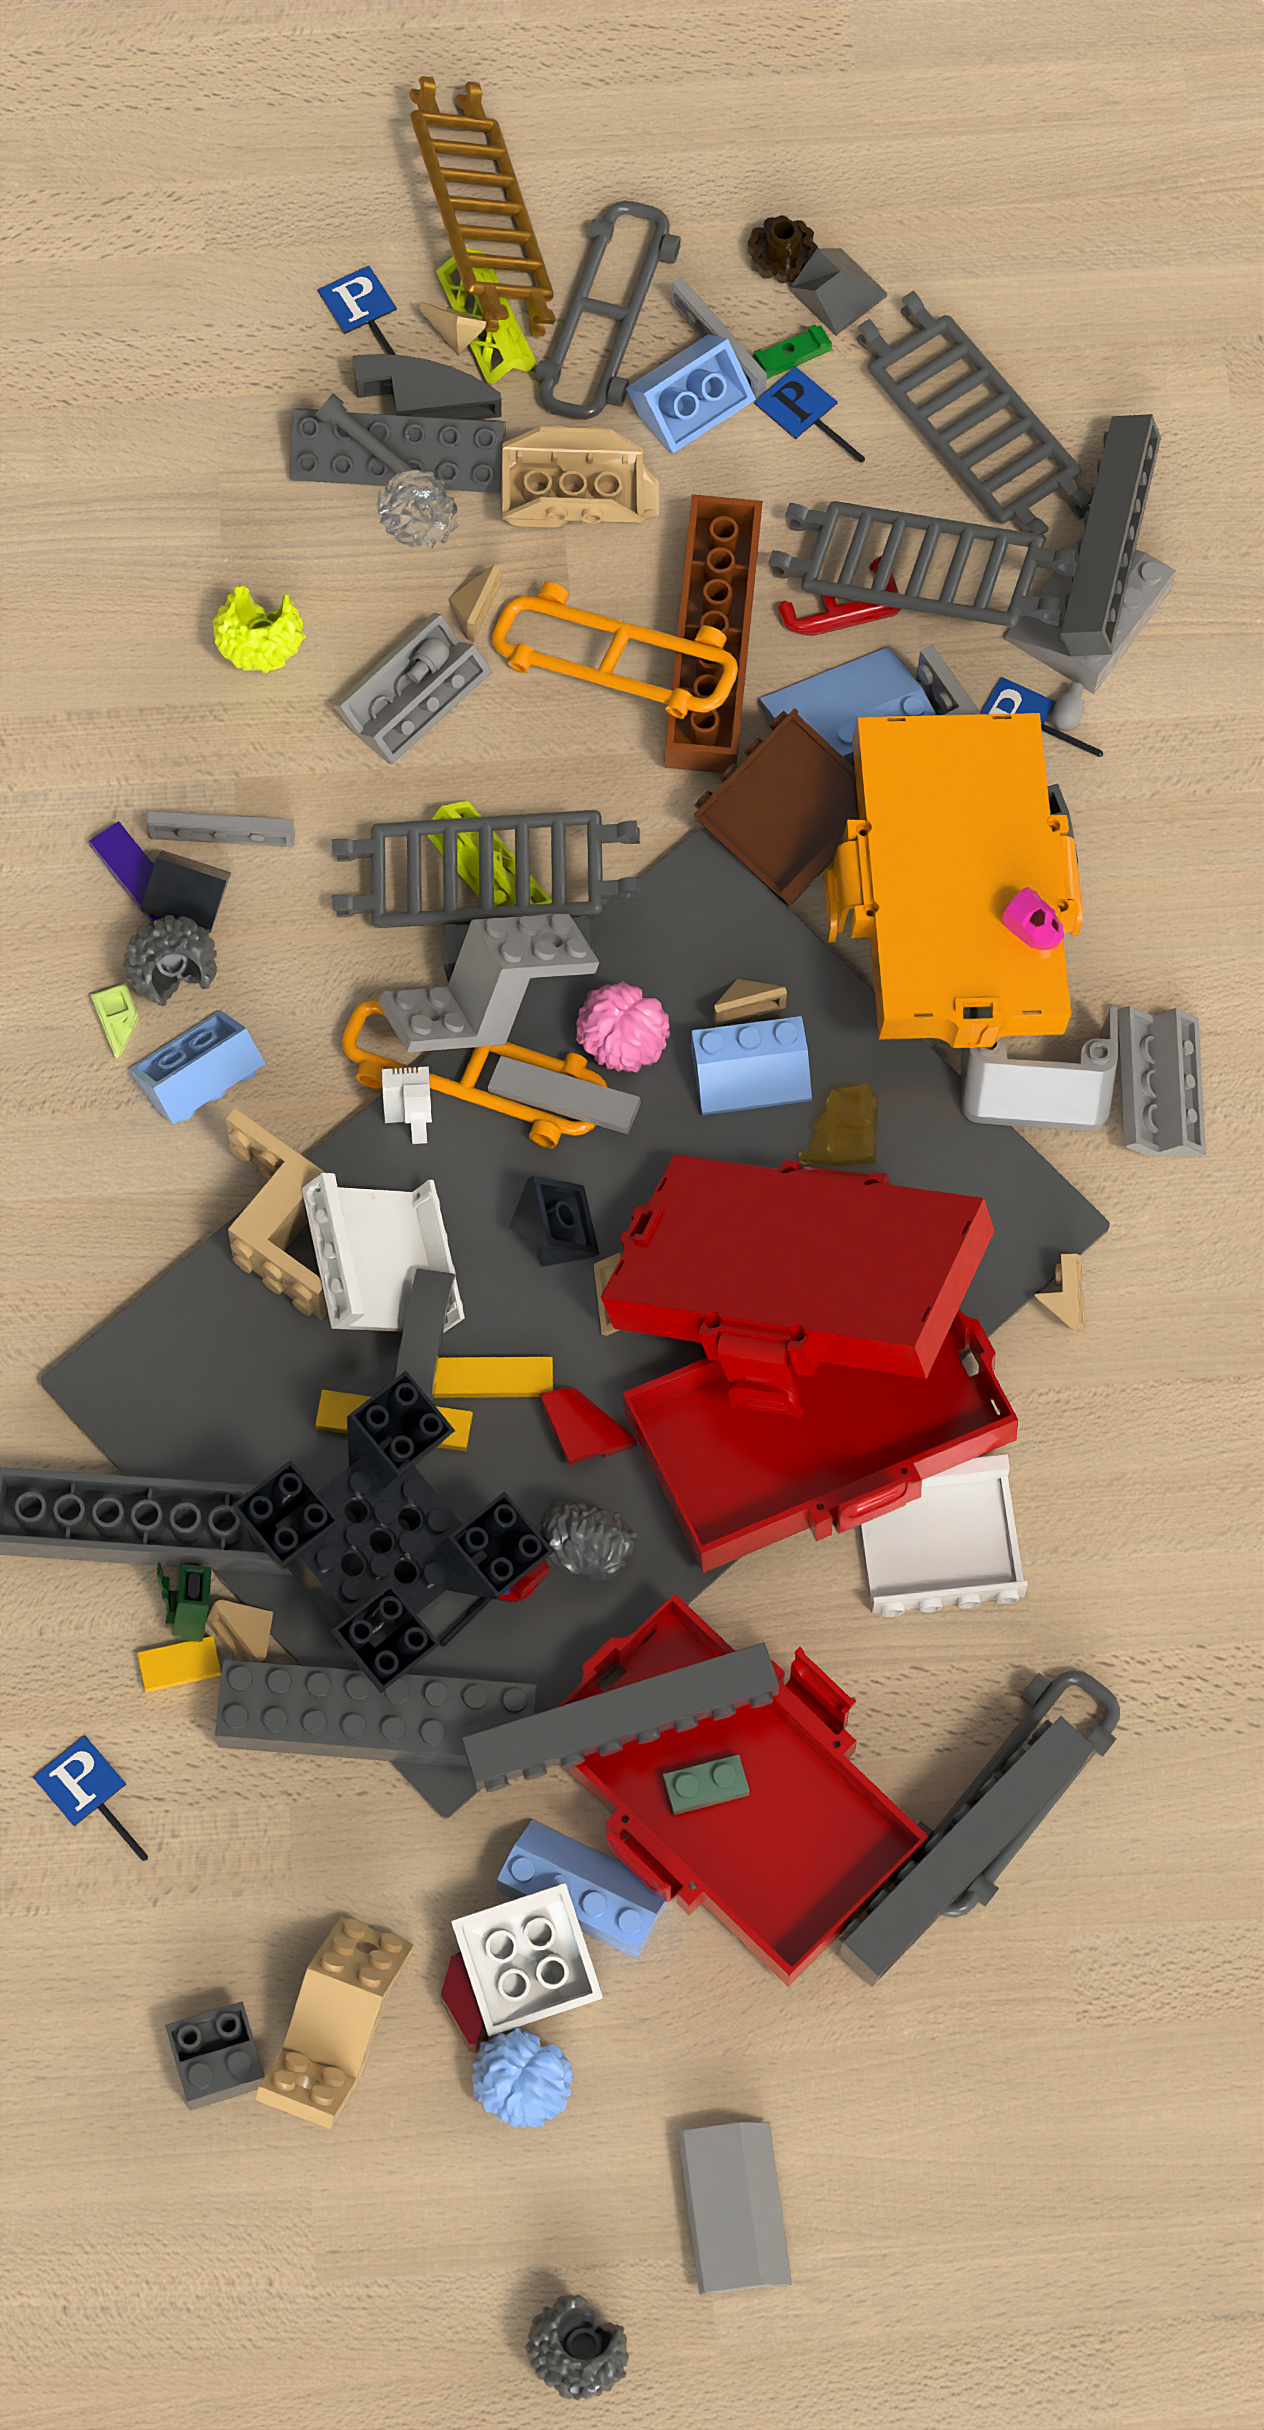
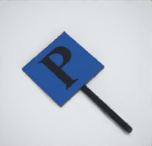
(798, 404)

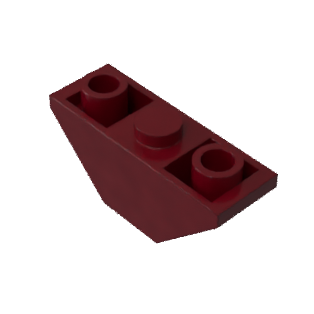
(462, 2004)

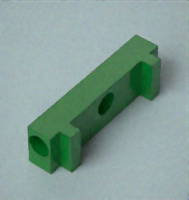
(803, 348)

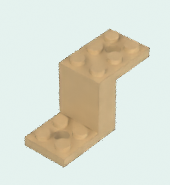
(274, 1215)
(334, 2022)

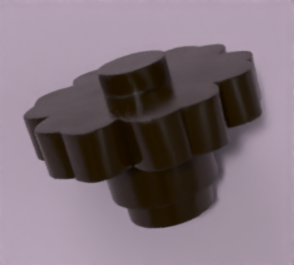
(781, 248)

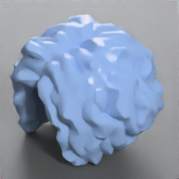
(521, 2079)

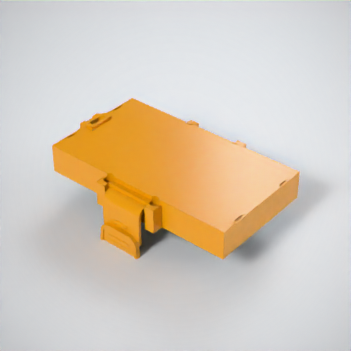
(938, 854)

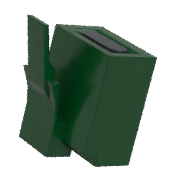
(189, 1604)

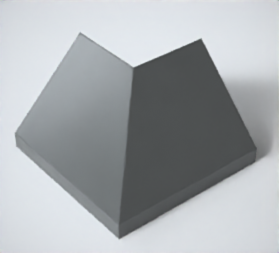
(836, 289)

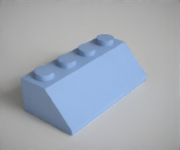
(603, 1891)

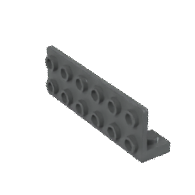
(454, 450)

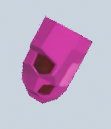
(1033, 921)

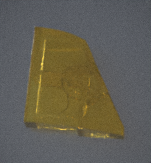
(845, 1130)

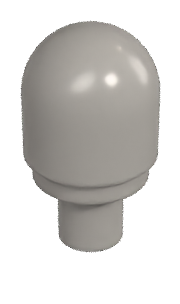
(429, 659)
(1069, 708)

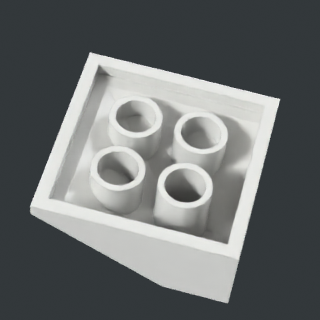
(527, 1959)

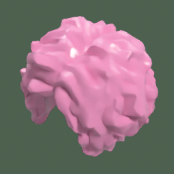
(622, 1027)

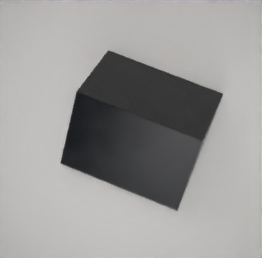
(185, 889)

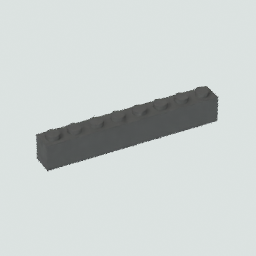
(1110, 535)
(621, 1717)

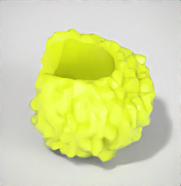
(256, 638)

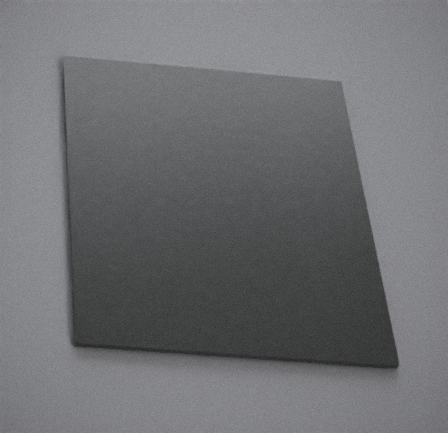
(229, 1378)

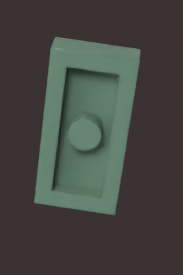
(706, 1784)

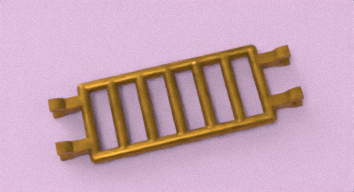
(487, 292)

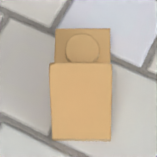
(1069, 1303)

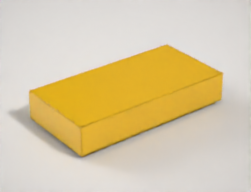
(179, 1664)

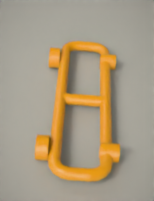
(552, 602)
(546, 1126)

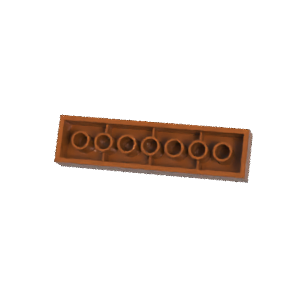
(719, 595)

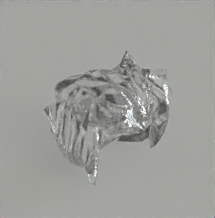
(416, 509)

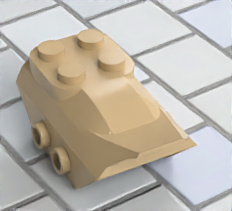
(575, 476)

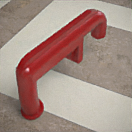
(837, 616)

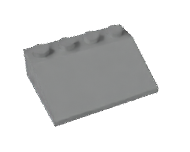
(1146, 590)

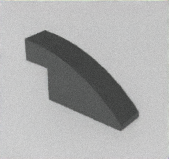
(425, 387)

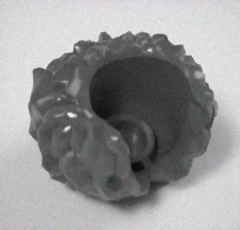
(167, 954)
(586, 1540)
(575, 2351)

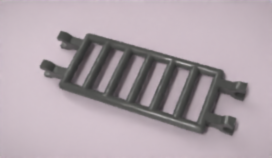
(929, 329)
(1020, 605)
(374, 848)

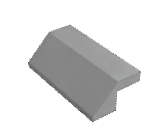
(393, 710)
(1161, 1083)
(734, 2207)

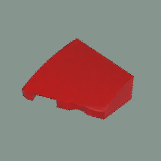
(582, 1426)

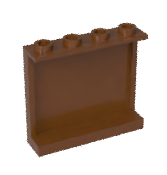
(783, 806)

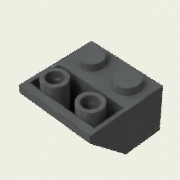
(215, 2055)

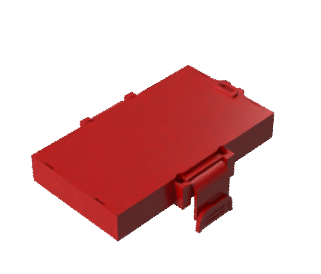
(796, 1271)
(853, 1456)
(773, 1865)

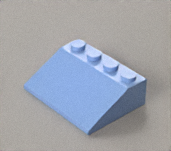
(862, 688)

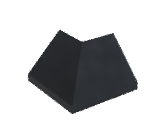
(556, 1219)

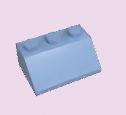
(691, 392)
(751, 1065)
(198, 1066)

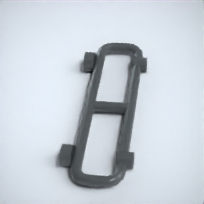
(611, 387)
(1041, 1696)

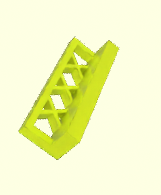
(508, 338)
(469, 859)

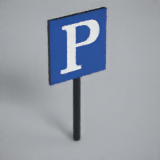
(359, 301)
(1015, 699)
(81, 1783)

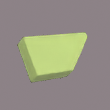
(116, 1015)

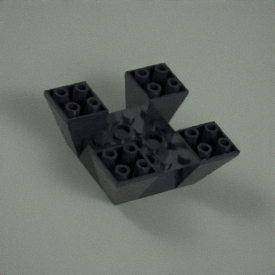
(313, 1536)

